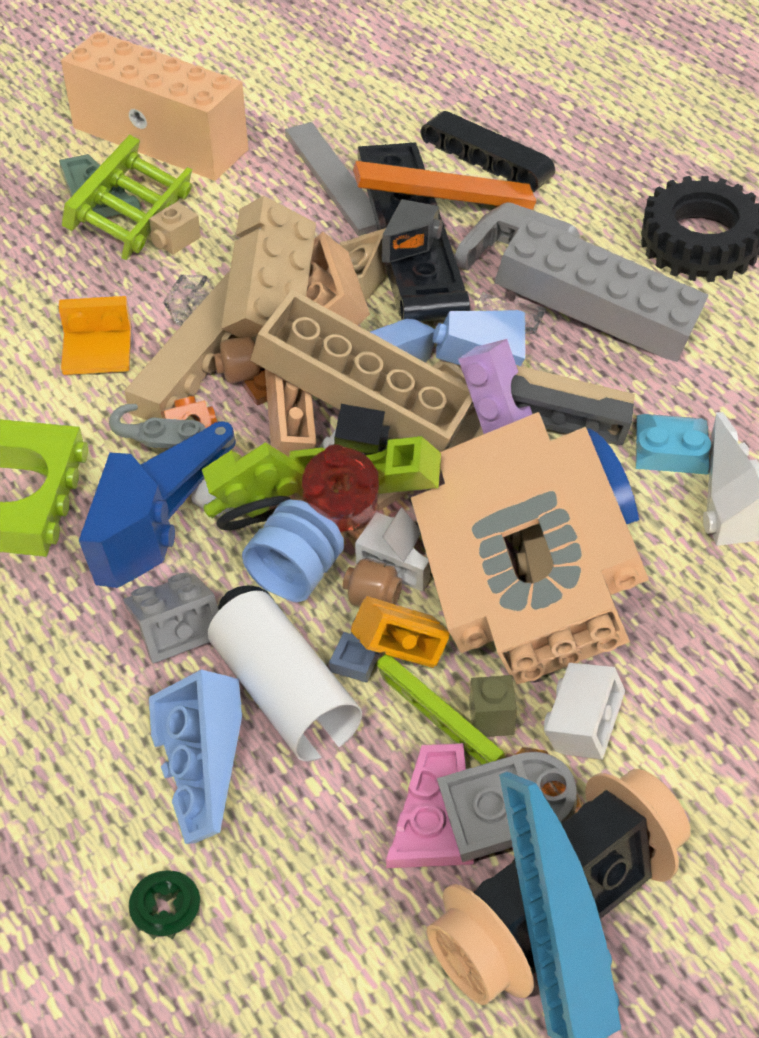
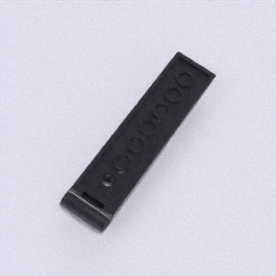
(429, 282)

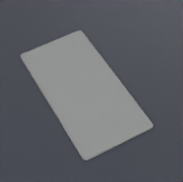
(402, 534)

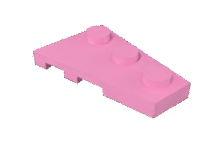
(423, 827)

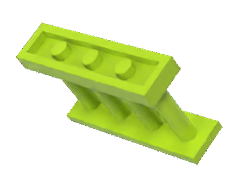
(112, 173)

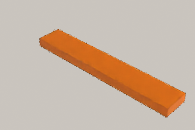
(442, 185)

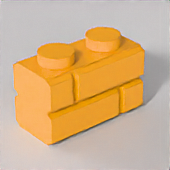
(400, 632)

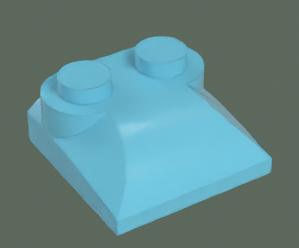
(672, 444)

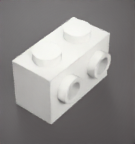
(584, 710)

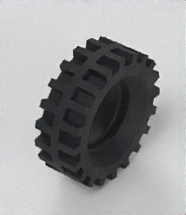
(698, 252)

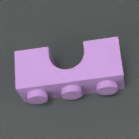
(488, 377)

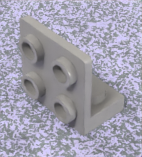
(173, 615)

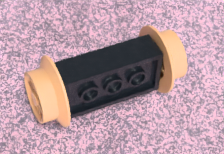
(621, 839)

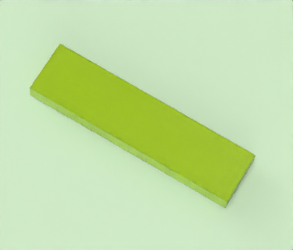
(438, 711)

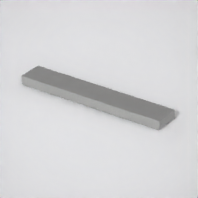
(333, 177)

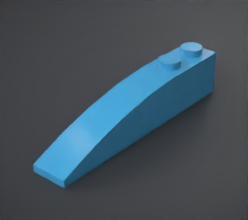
(560, 919)

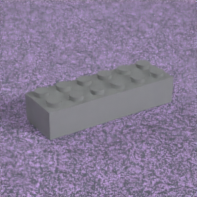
(600, 288)

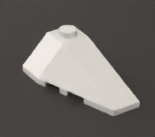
(732, 488)

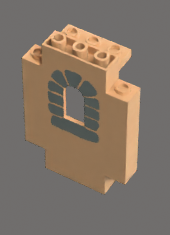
(502, 487)

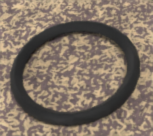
(224, 524)

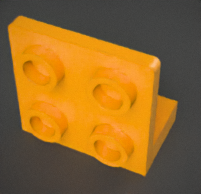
(95, 335)

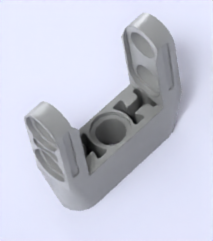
(501, 226)

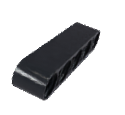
(488, 149)

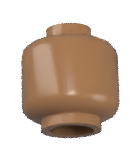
(235, 360)
(372, 580)

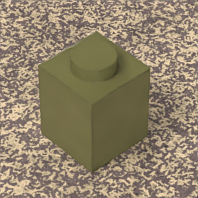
(493, 705)

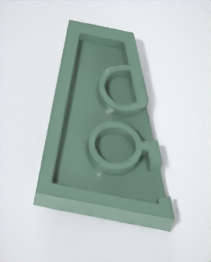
(77, 171)

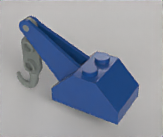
(133, 502)

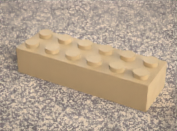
(360, 369)

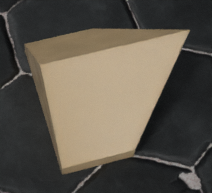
(367, 260)

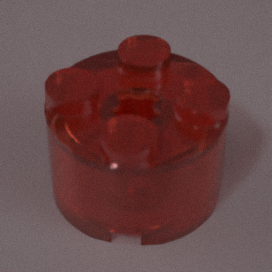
(342, 469)

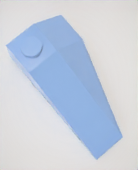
(200, 732)

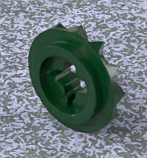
(164, 885)

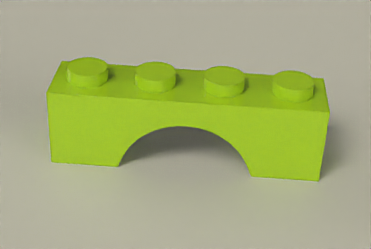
(402, 466)

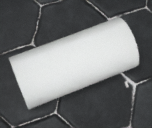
(282, 672)

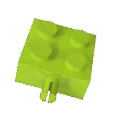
(250, 478)

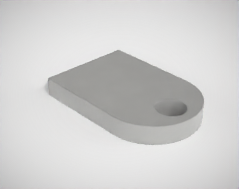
(477, 802)

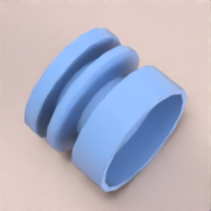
(293, 550)

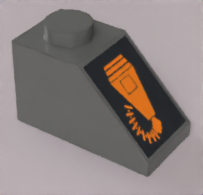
(410, 230)

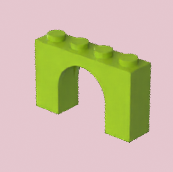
(55, 452)

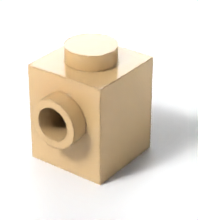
(174, 228)

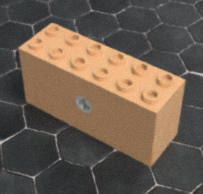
(166, 103)

